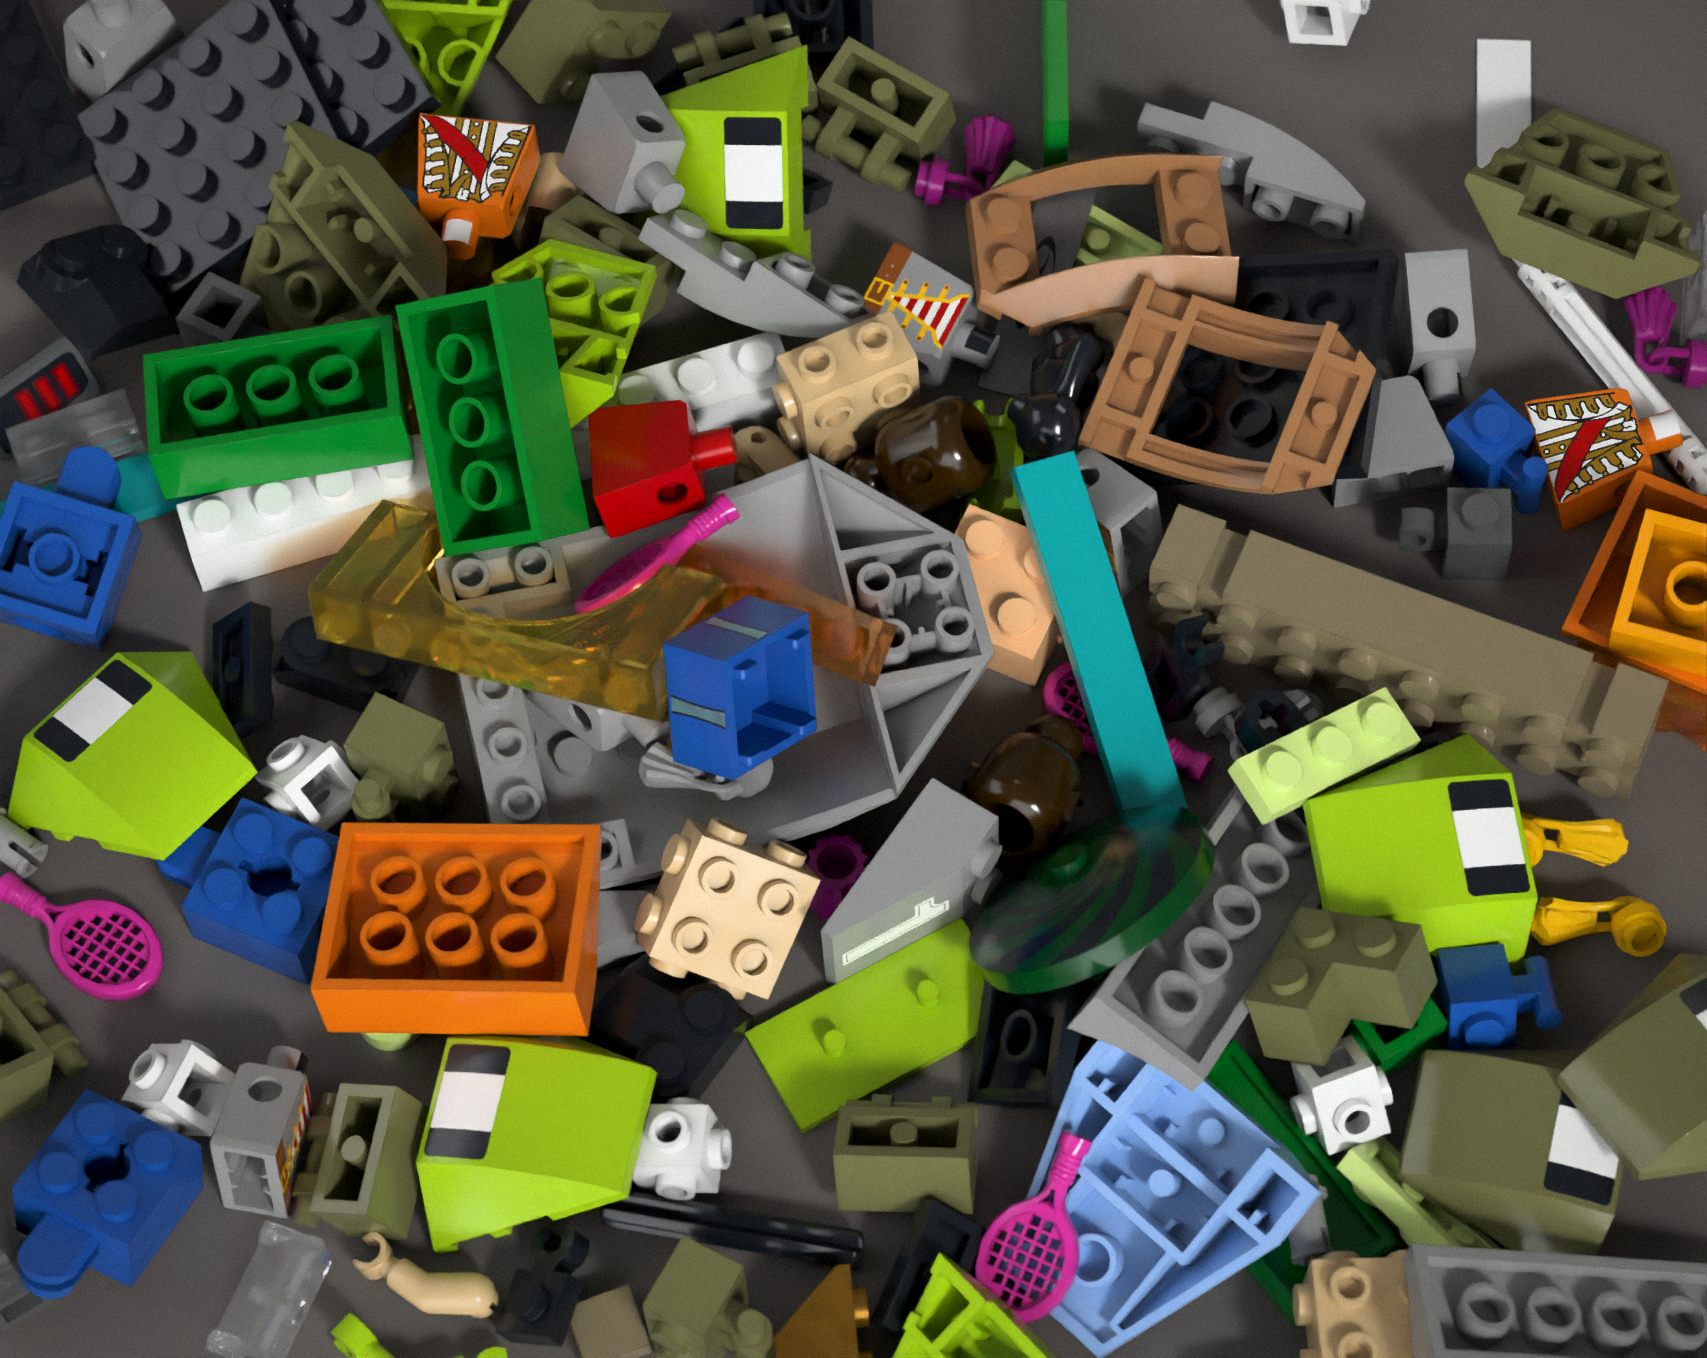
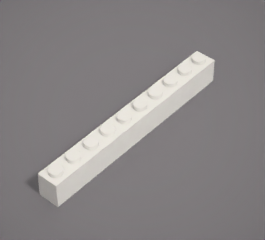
(311, 517)

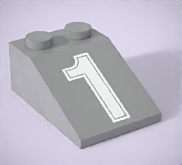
(918, 881)

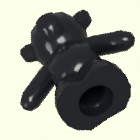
(1059, 392)

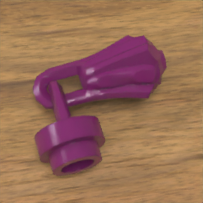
(987, 146)
(1651, 320)

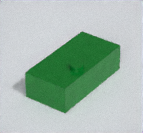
(277, 407)
(492, 417)

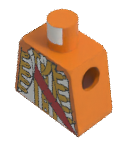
(473, 177)
(1595, 449)

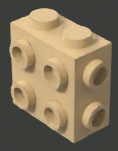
(846, 388)
(726, 907)
(1354, 1307)

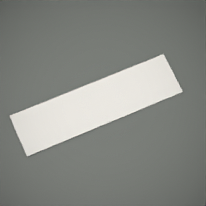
(1502, 94)

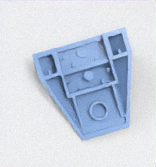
(1163, 1200)

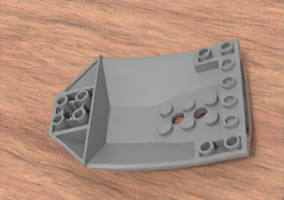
(869, 740)

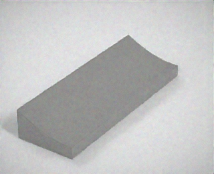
(1189, 986)
(1553, 1305)

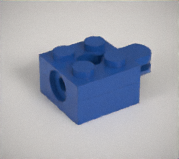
(67, 552)
(242, 897)
(117, 1219)

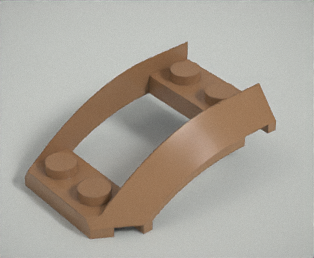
(1190, 224)
(1148, 360)

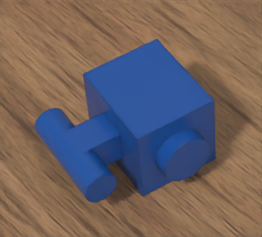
(1495, 448)
(1484, 998)

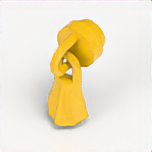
(1595, 840)
(1634, 924)

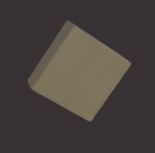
(610, 1326)

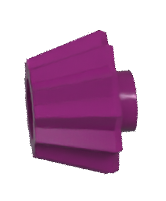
(838, 865)

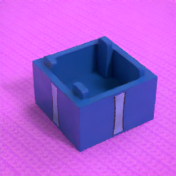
(740, 687)

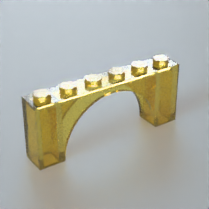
(384, 601)

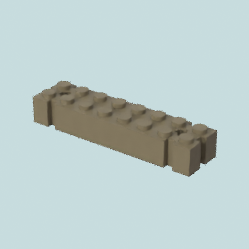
(1437, 659)

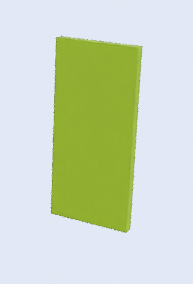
(873, 1027)

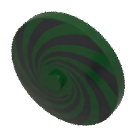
(1092, 899)

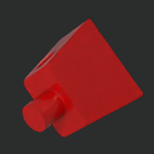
(652, 463)

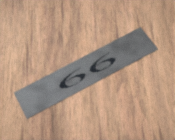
(1058, 234)

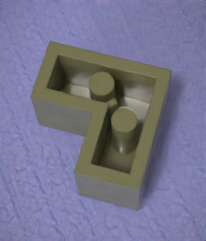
(566, 41)
(1338, 971)

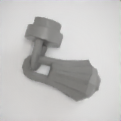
(1219, 709)
(660, 771)

